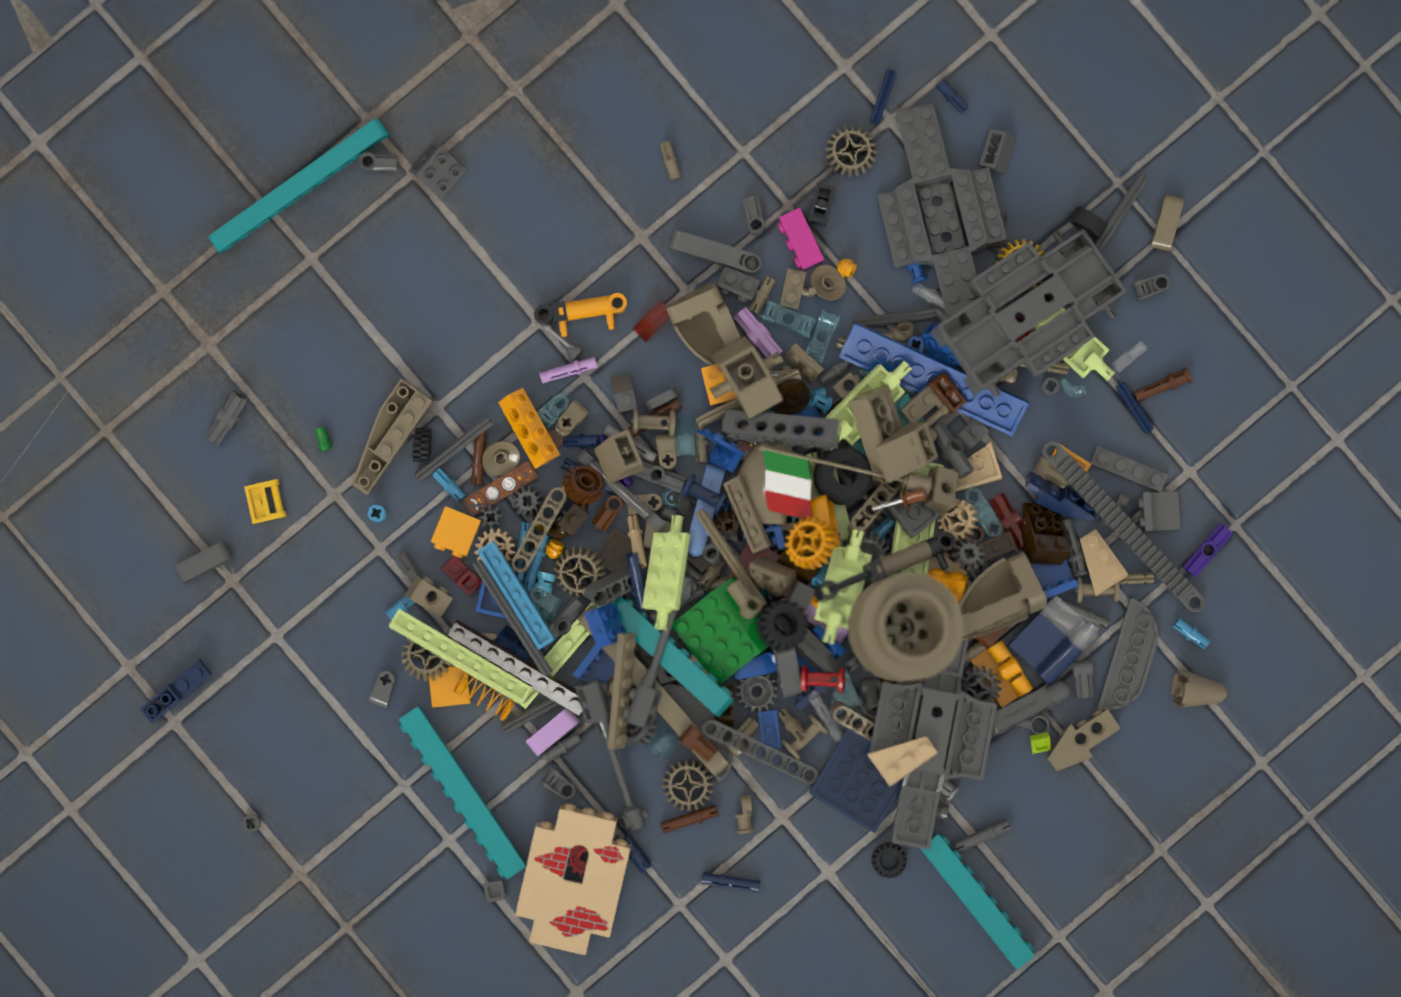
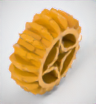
(800, 542)

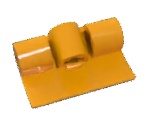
(1009, 671)

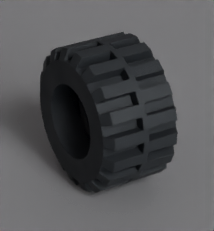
(795, 618)

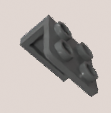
(1159, 511)

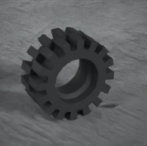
(422, 444)
(877, 860)

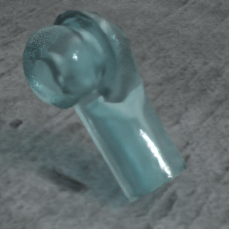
(1072, 390)

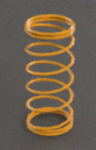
(462, 684)

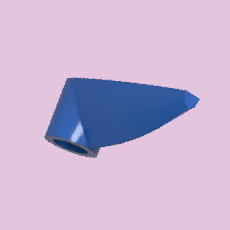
(758, 666)

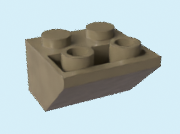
(619, 457)
(772, 576)

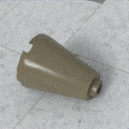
(1195, 690)

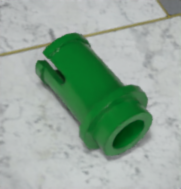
(323, 440)

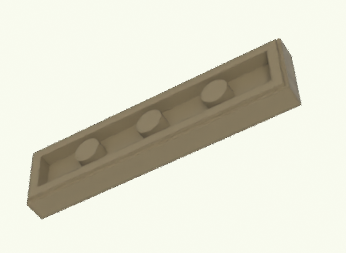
(747, 514)

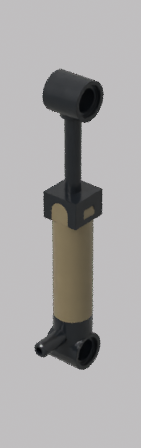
(892, 564)

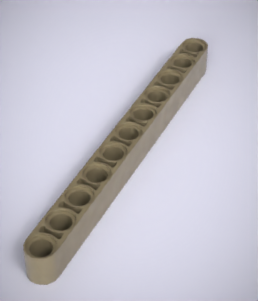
(667, 706)

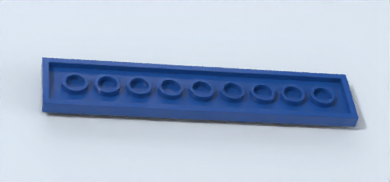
(869, 348)

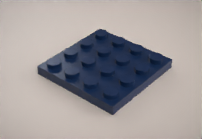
(855, 784)

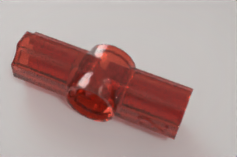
(1008, 518)

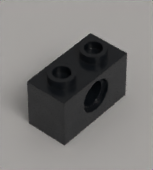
(821, 204)

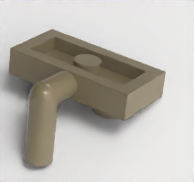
(794, 289)

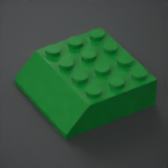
(719, 633)

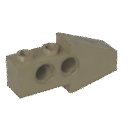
(1066, 749)

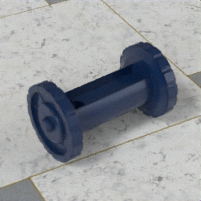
(704, 494)

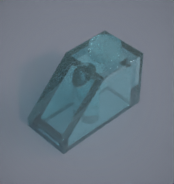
(685, 437)
(849, 695)

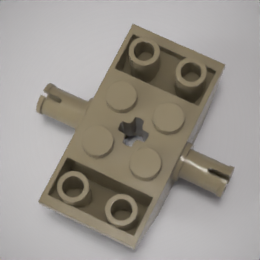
(754, 391)

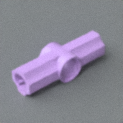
(757, 333)

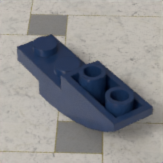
(1061, 501)
(176, 691)

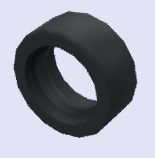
(1088, 221)

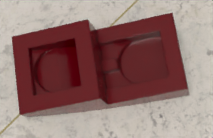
(461, 575)

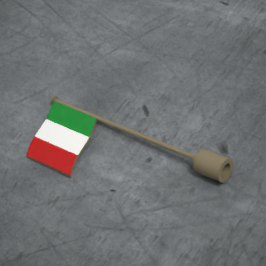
(790, 481)

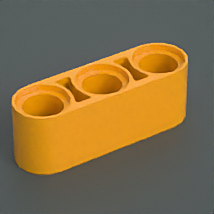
(824, 509)

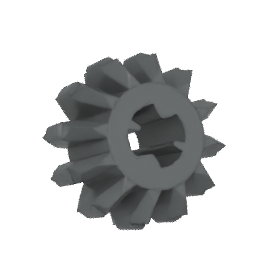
(534, 500)
(962, 556)

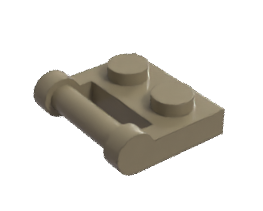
(921, 404)

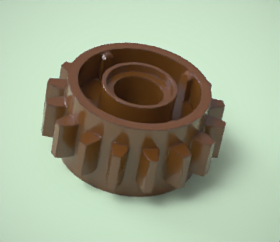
(583, 484)

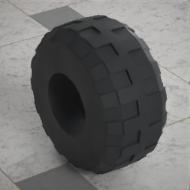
(827, 484)

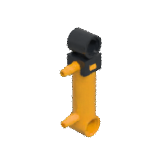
(579, 309)

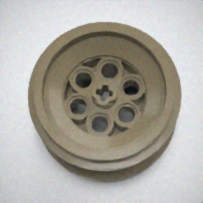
(940, 622)

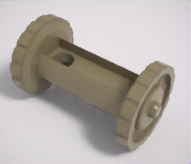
(653, 422)
(1088, 590)
(811, 729)

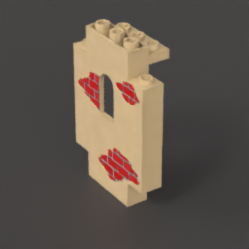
(565, 909)

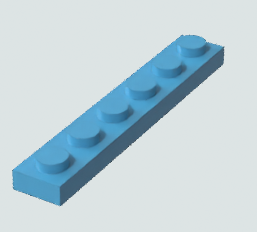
(516, 595)

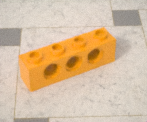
(529, 428)

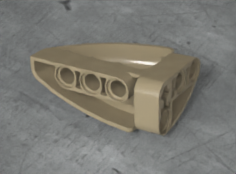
(703, 322)
(753, 474)
(1001, 597)

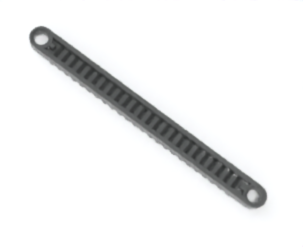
(1123, 526)

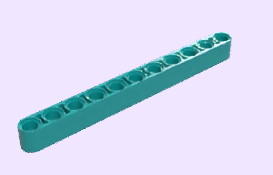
(298, 185)

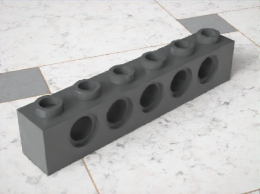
(792, 424)

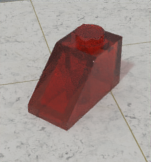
(652, 321)

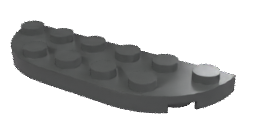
(1130, 658)
(698, 713)

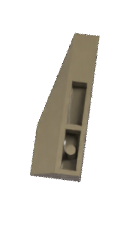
(390, 432)

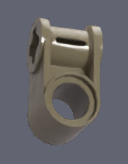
(572, 417)
(666, 448)
(646, 500)

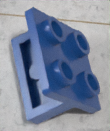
(605, 624)

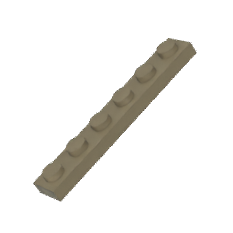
(621, 689)

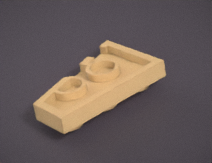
(985, 469)
(1101, 562)
(902, 759)

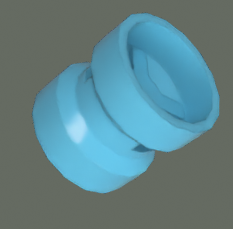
(550, 578)

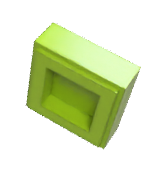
(1040, 743)

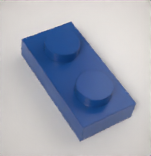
(769, 729)

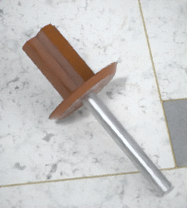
(907, 498)

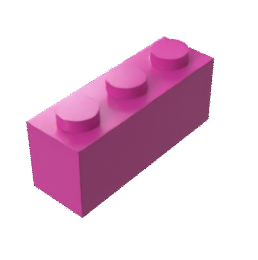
(800, 239)

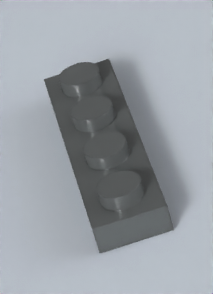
(1128, 469)

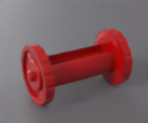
(822, 679)

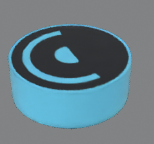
(671, 498)

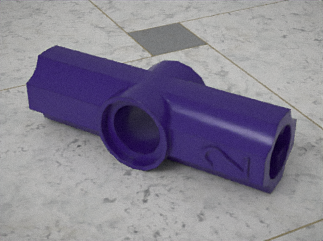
(1215, 541)

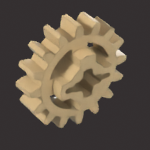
(961, 511)
(493, 536)

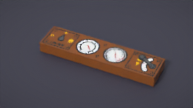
(500, 488)

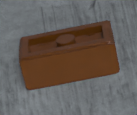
(947, 392)

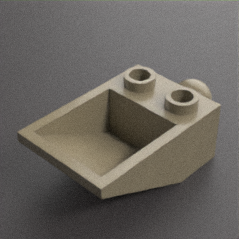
(907, 450)

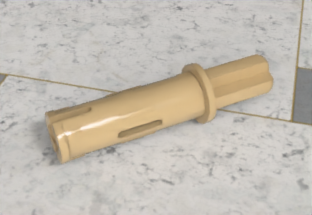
(635, 535)

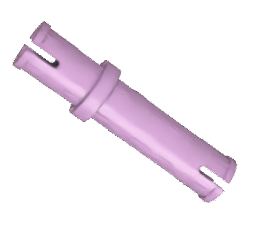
(569, 369)

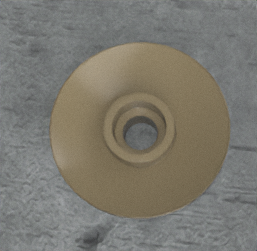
(832, 278)
(505, 463)

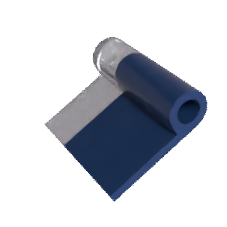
(1054, 639)

